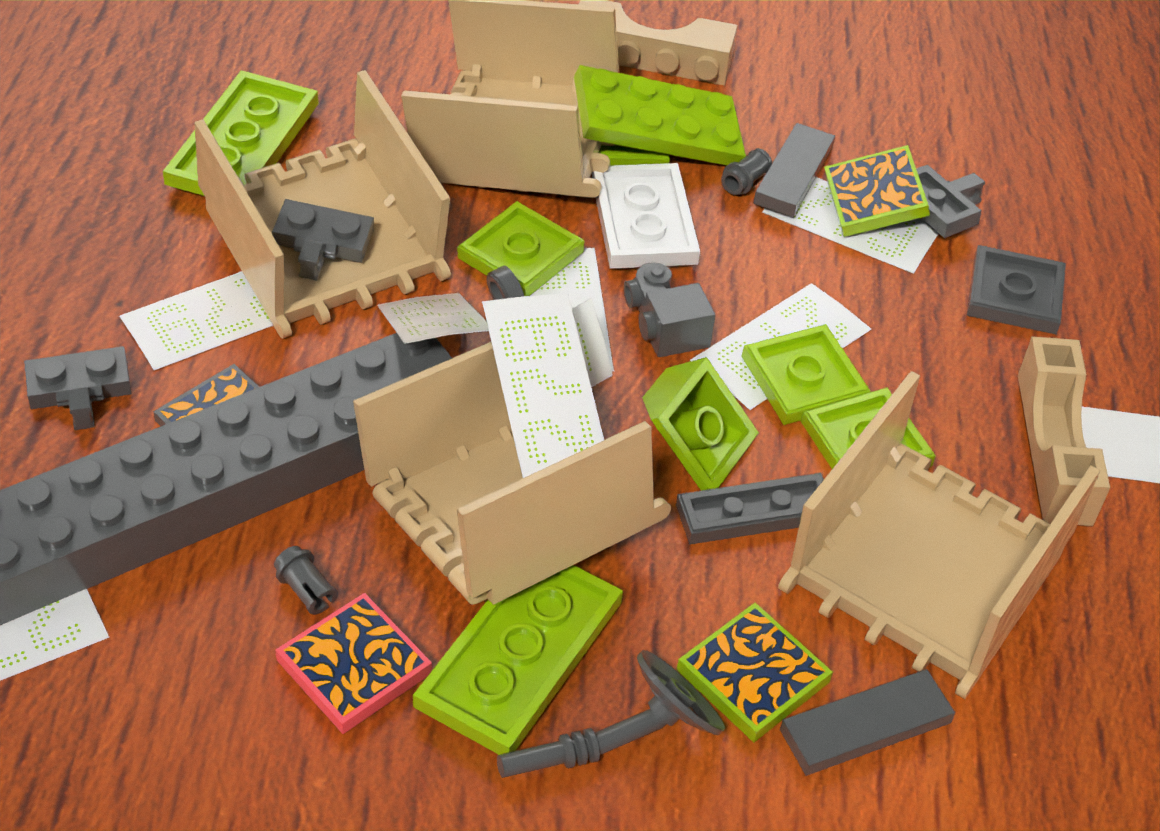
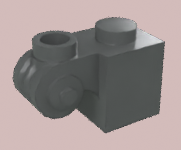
(671, 318)

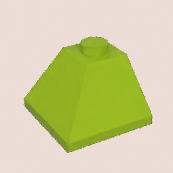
(700, 420)

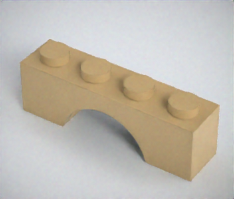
(692, 52)
(1051, 396)

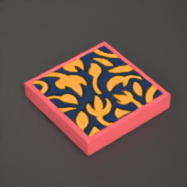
(353, 662)

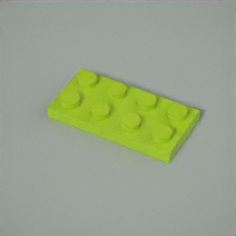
(658, 116)
(251, 125)
(517, 658)

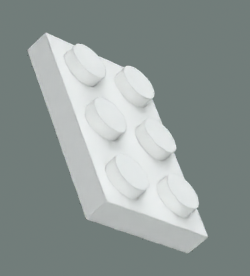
(646, 216)

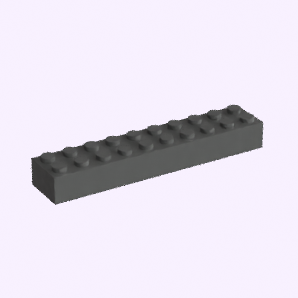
(192, 476)

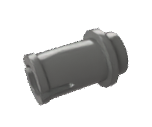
(740, 175)
(297, 569)

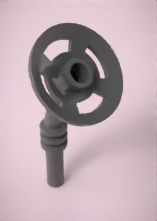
(670, 703)

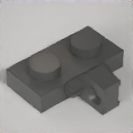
(951, 203)
(322, 234)
(77, 381)

